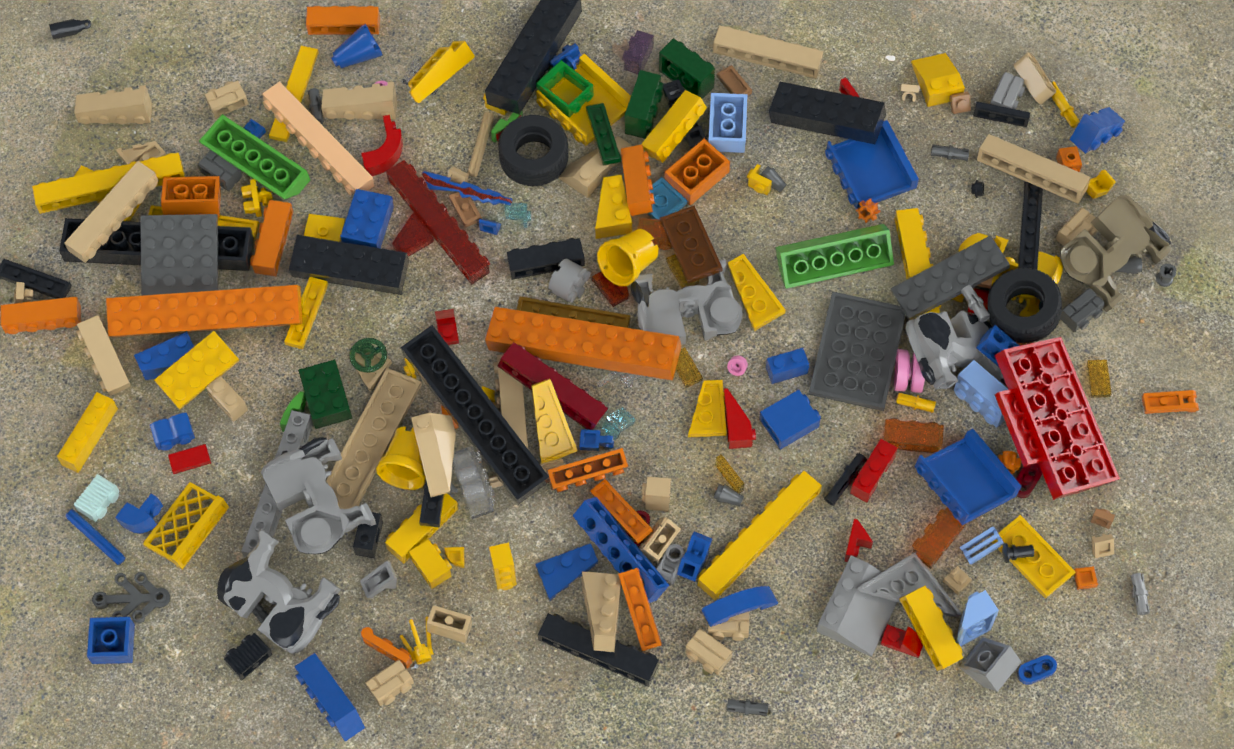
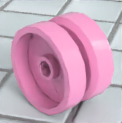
(907, 371)

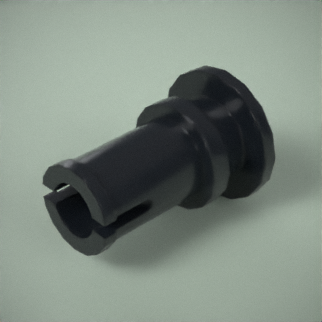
(1014, 552)

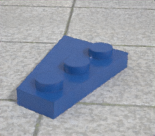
(565, 568)

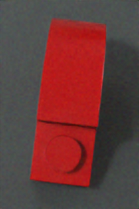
(387, 155)

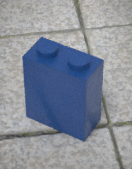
(790, 419)

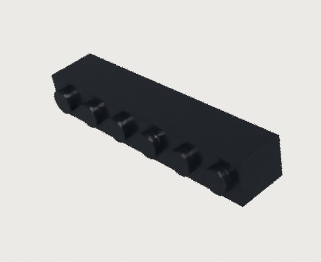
(577, 641)

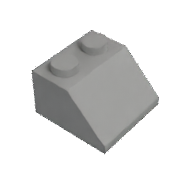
(990, 663)

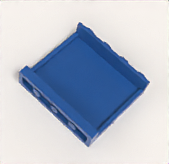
(872, 169)
(968, 478)

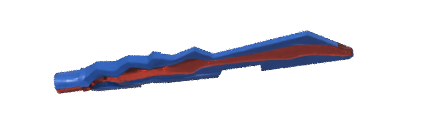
(443, 183)

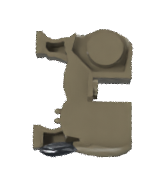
(1127, 233)

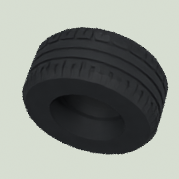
(533, 171)
(1028, 282)

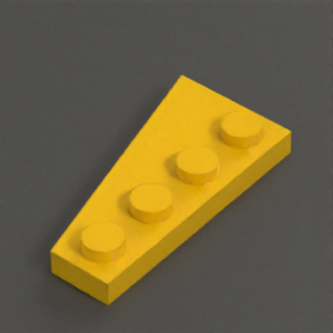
(755, 295)
(552, 428)

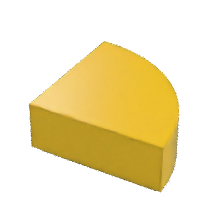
(456, 556)

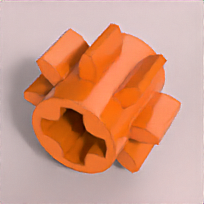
(871, 207)
(1010, 461)

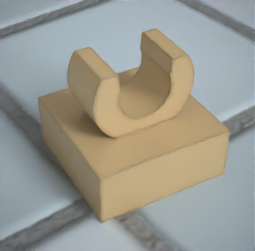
(909, 89)
(457, 175)
(22, 295)
(1102, 545)
(957, 580)

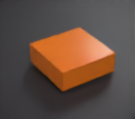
(1085, 578)

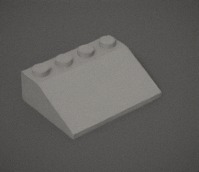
(855, 616)

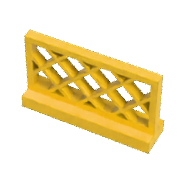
(197, 531)

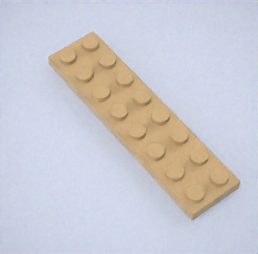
(372, 437)

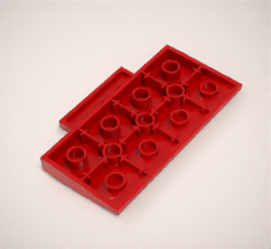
(1053, 418)

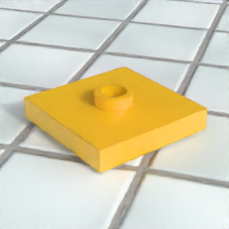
(324, 227)

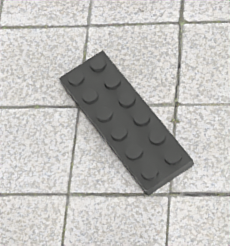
(949, 277)

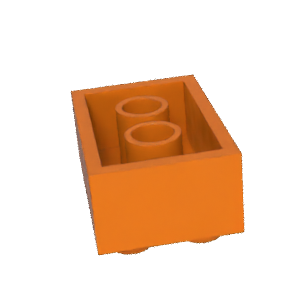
(697, 171)
(191, 195)

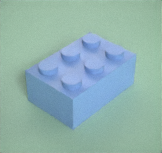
(728, 122)
(979, 391)

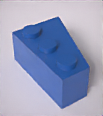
(1097, 129)
(162, 356)

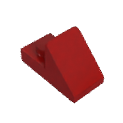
(447, 326)
(858, 538)
(902, 641)

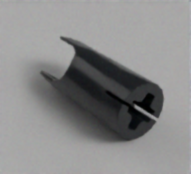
(68, 28)

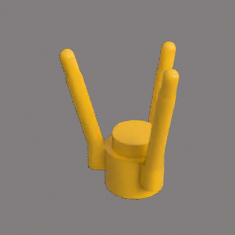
(421, 653)

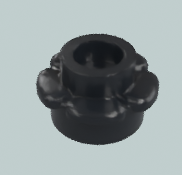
(977, 188)

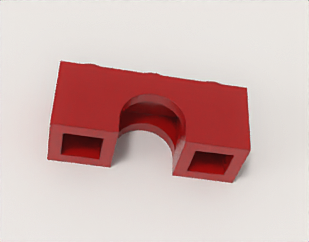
(875, 466)

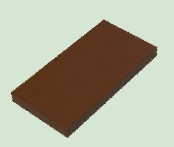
(691, 244)

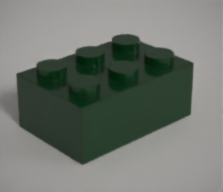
(692, 71)
(643, 104)
(325, 394)

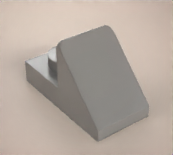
(379, 579)

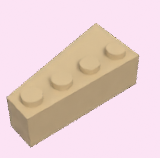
(360, 102)
(114, 107)
(103, 355)
(602, 603)

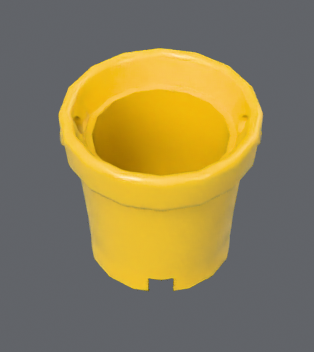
(626, 256)
(402, 462)

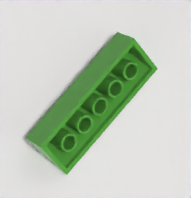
(255, 158)
(835, 255)

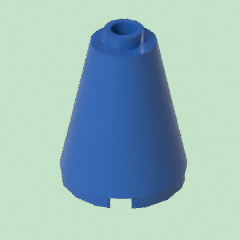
(357, 48)

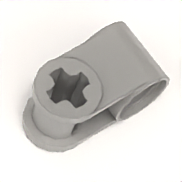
(668, 566)

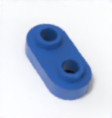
(1036, 670)

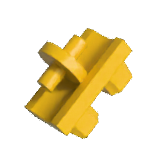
(252, 191)

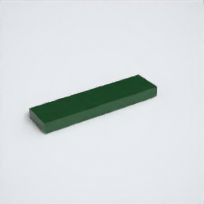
(603, 134)

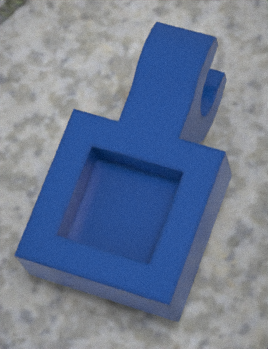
(592, 440)

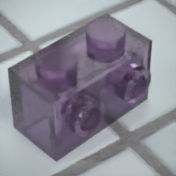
(638, 52)

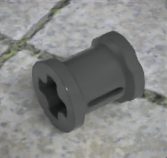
(1167, 277)

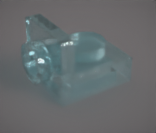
(518, 211)
(618, 422)

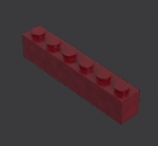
(574, 401)

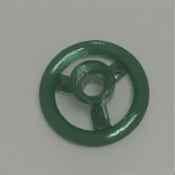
(364, 346)

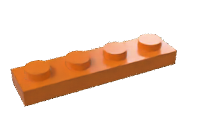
(621, 511)
(640, 609)

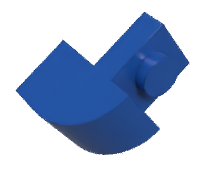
(140, 519)
(695, 556)

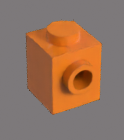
(1069, 157)

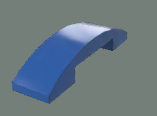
(739, 603)

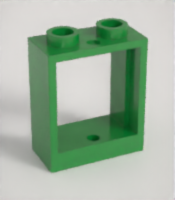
(554, 76)

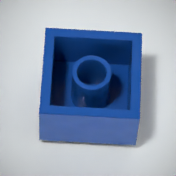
(111, 640)

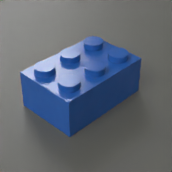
(367, 219)

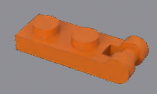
(1170, 402)
(386, 647)

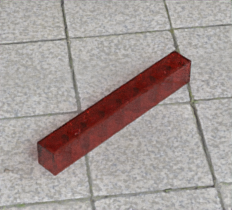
(438, 222)

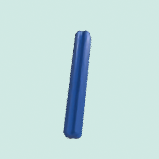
(95, 537)

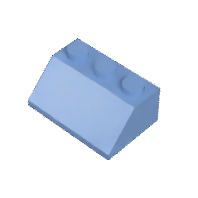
(976, 617)

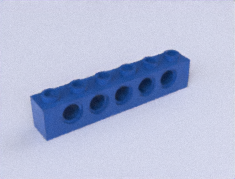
(618, 546)

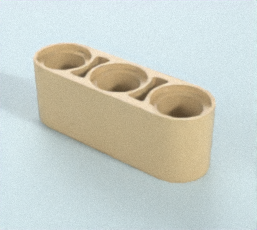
(1034, 78)

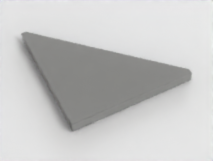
(906, 577)

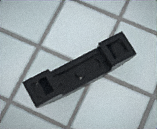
(672, 92)

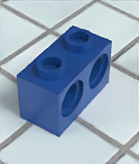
(994, 342)

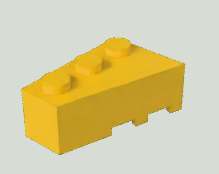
(613, 209)

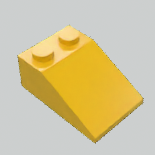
(937, 78)

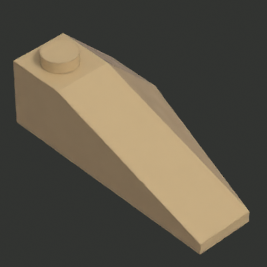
(589, 171)
(436, 444)

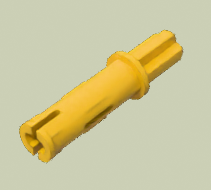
(1066, 110)

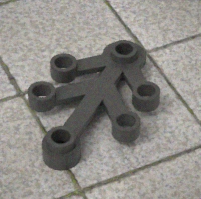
(134, 597)

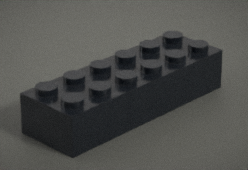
(827, 112)
(349, 264)

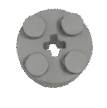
(569, 281)

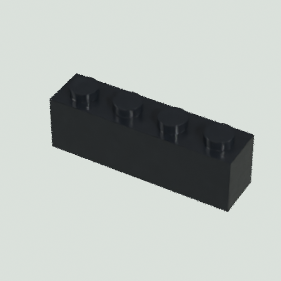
(544, 258)

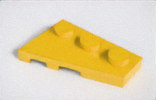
(710, 411)

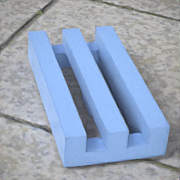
(977, 539)

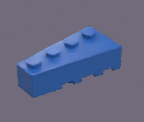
(329, 697)

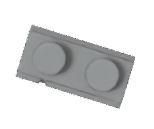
(1008, 91)

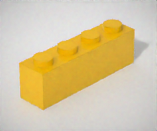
(674, 126)
(87, 432)
(412, 534)
(931, 627)

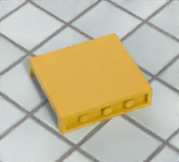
(605, 91)

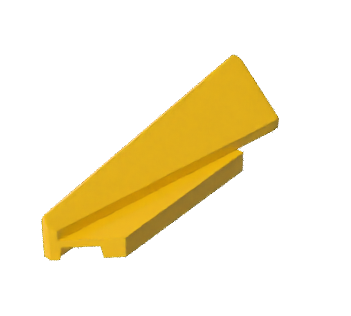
(439, 69)

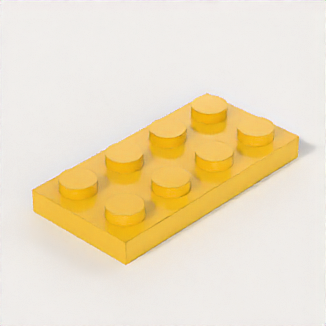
(196, 370)
(1047, 568)

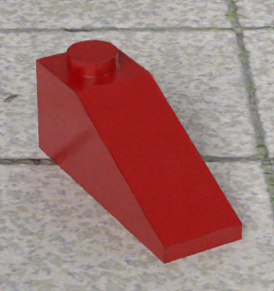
(738, 424)

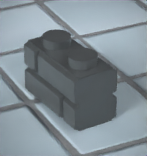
(217, 166)
(1082, 310)

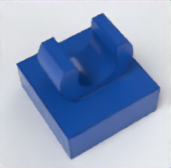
(255, 128)

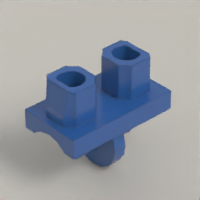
(569, 55)

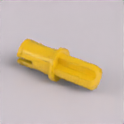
(916, 402)

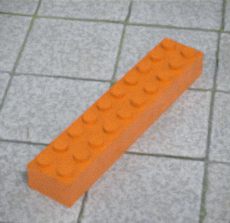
(204, 311)
(585, 343)

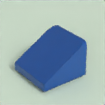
(489, 226)

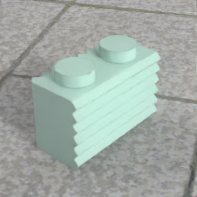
(97, 498)

